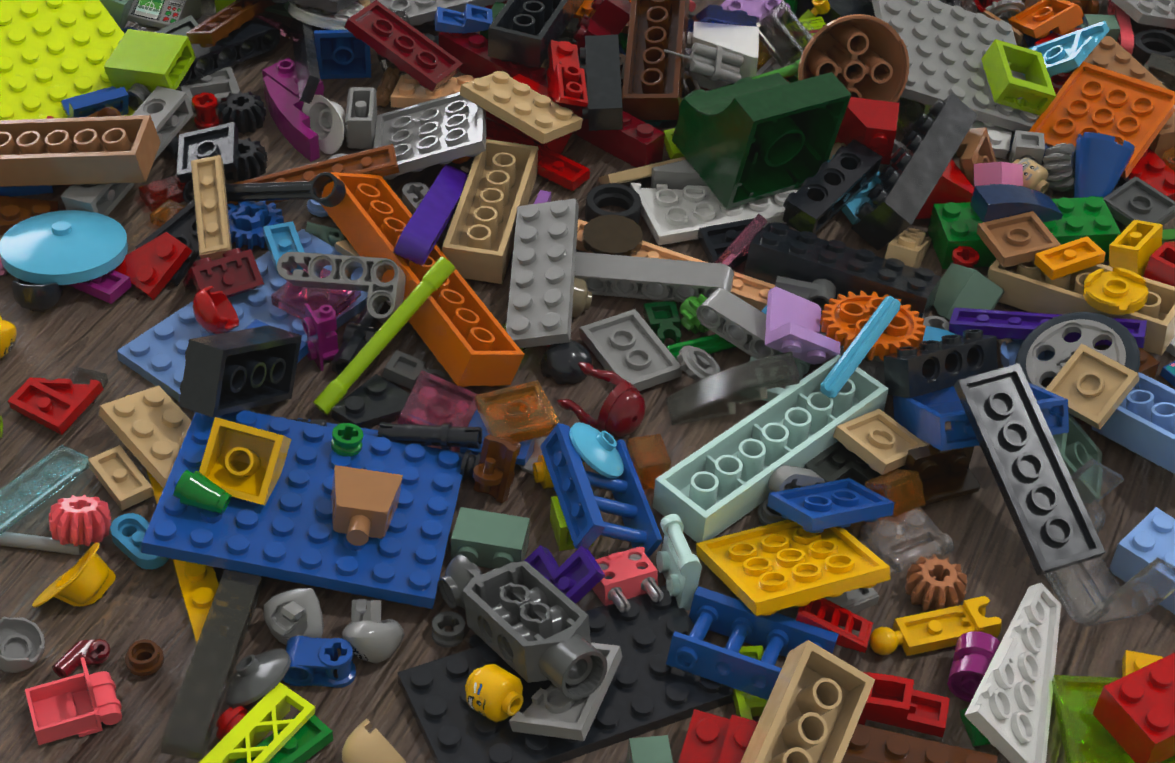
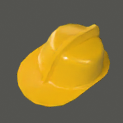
(81, 583)

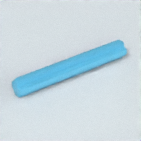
(860, 347)

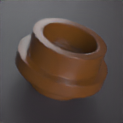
(144, 650)

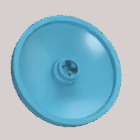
(63, 247)

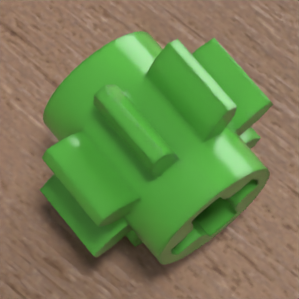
(690, 319)

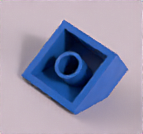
(341, 55)

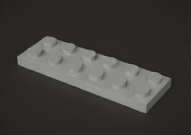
(543, 273)

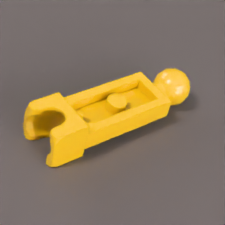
(935, 628)

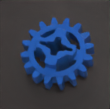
(248, 220)

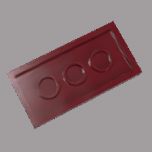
(403, 45)

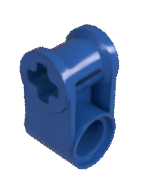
(315, 661)

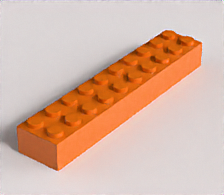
(453, 318)

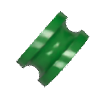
(347, 447)

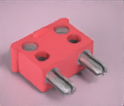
(627, 576)

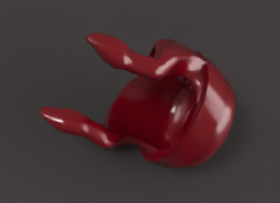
(620, 412)

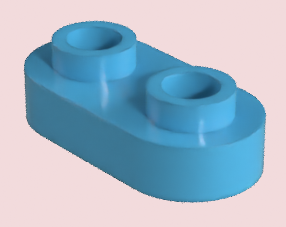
(134, 525)

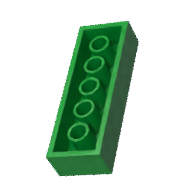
(957, 225)

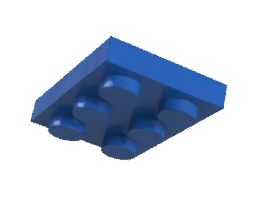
(830, 505)

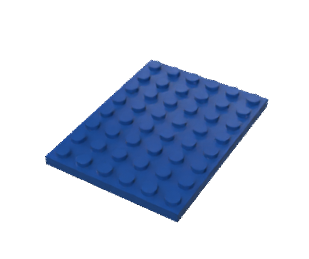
(294, 530)

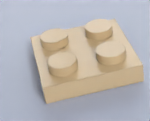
(1093, 385)
(877, 440)

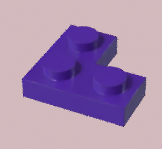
(574, 576)

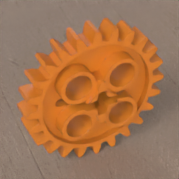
(847, 315)

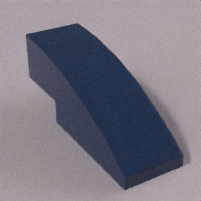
(1007, 200)

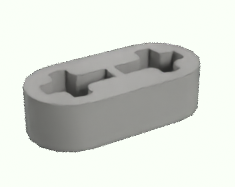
(792, 477)

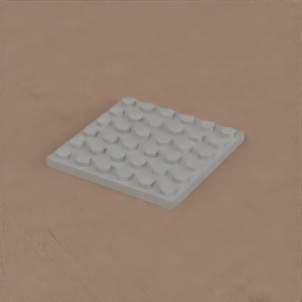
(946, 56)

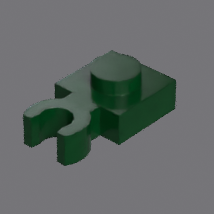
(663, 320)

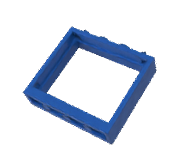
(927, 416)

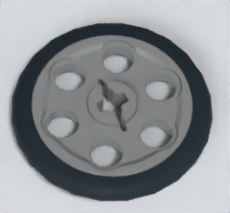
(1092, 328)

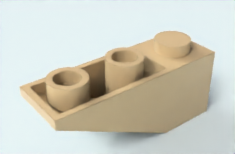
(909, 247)

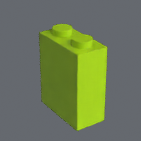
(149, 60)

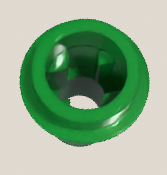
(200, 492)

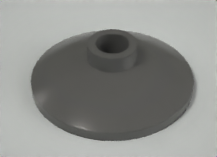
(257, 676)

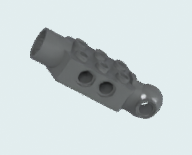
(527, 624)

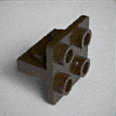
(942, 472)

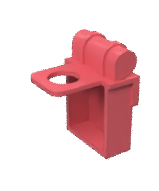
(73, 705)

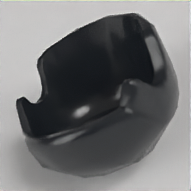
(36, 296)
(562, 362)

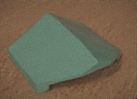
(965, 289)

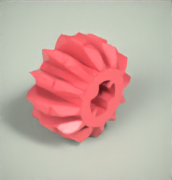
(79, 520)

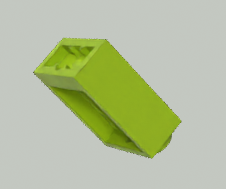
(1036, 91)

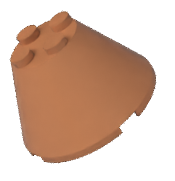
(862, 55)

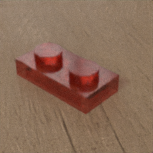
(160, 191)

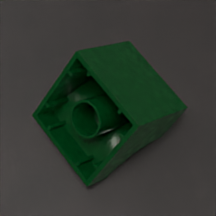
(760, 134)

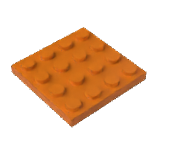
(1108, 105)

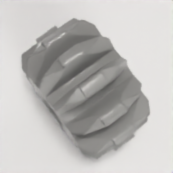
(1060, 164)

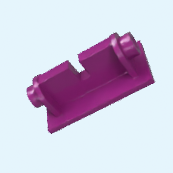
(321, 334)

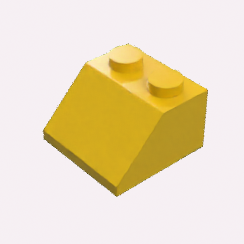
(244, 460)

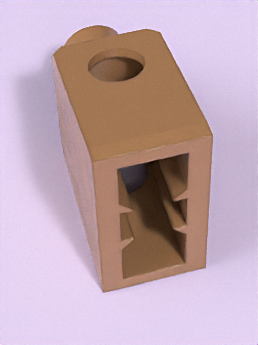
(363, 502)

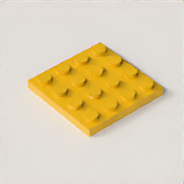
(790, 567)

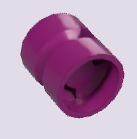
(970, 662)

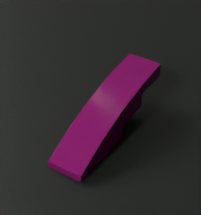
(290, 120)

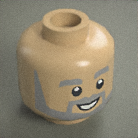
(1034, 175)

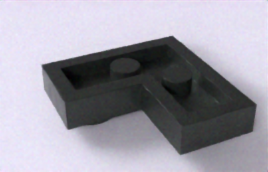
(839, 464)

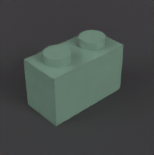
(490, 537)

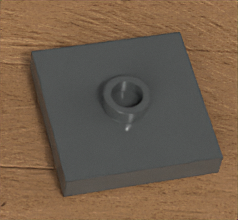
(1139, 202)

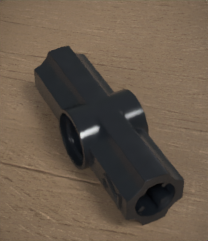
(357, 336)

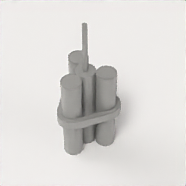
(712, 62)

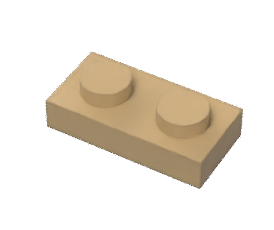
(120, 477)

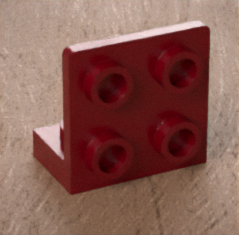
(231, 274)

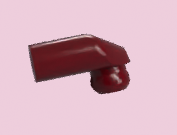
(93, 651)

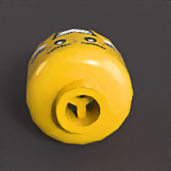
(494, 692)

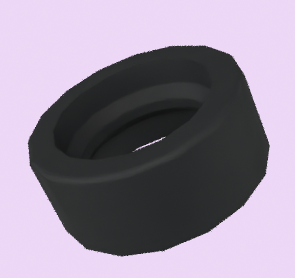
(1151, 40)
(615, 195)

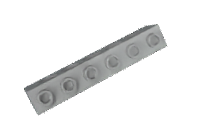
(169, 113)

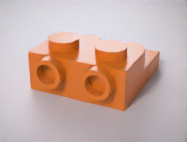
(1048, 16)

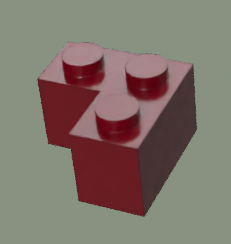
(605, 19)

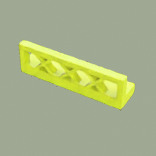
(257, 723)

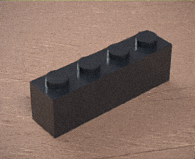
(603, 82)

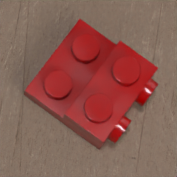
(716, 738)

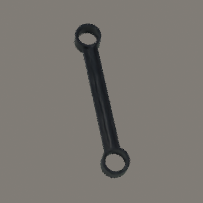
(281, 191)

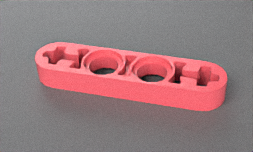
(1126, 35)

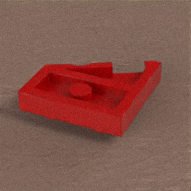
(154, 263)
(55, 401)

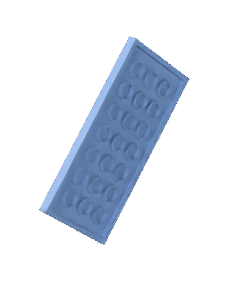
(161, 350)

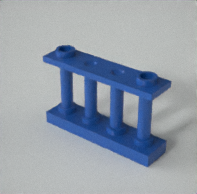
(583, 508)
(734, 619)

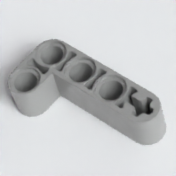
(341, 277)

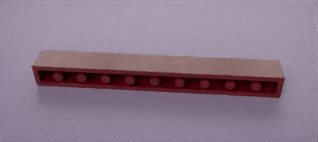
(635, 144)

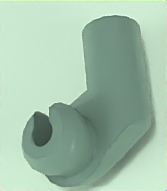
(327, 234)

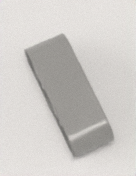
(736, 322)

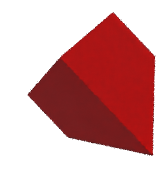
(951, 187)

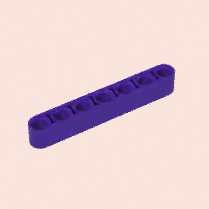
(431, 216)

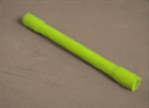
(338, 387)

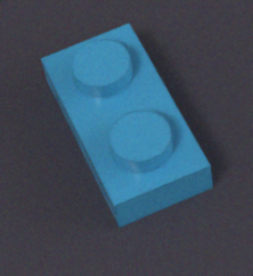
(282, 239)

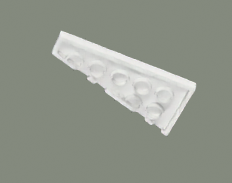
(679, 214)
(1017, 688)

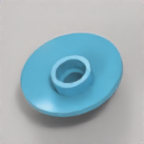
(597, 449)

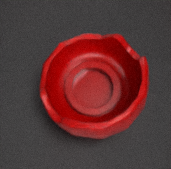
(214, 311)

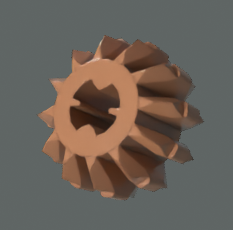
(936, 583)

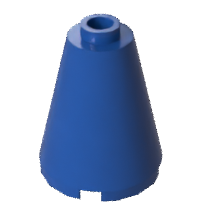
(1099, 164)

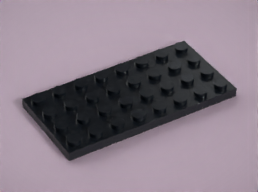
(639, 698)

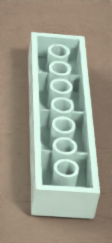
(734, 469)

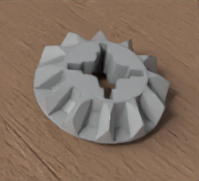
(1006, 8)
(697, 363)

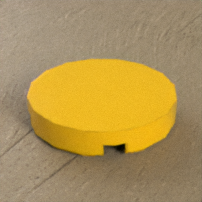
(1115, 291)

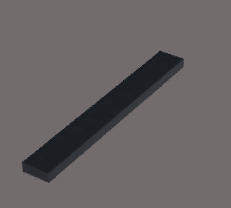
(305, 60)

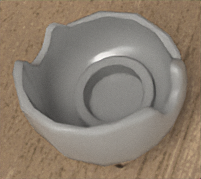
(20, 644)

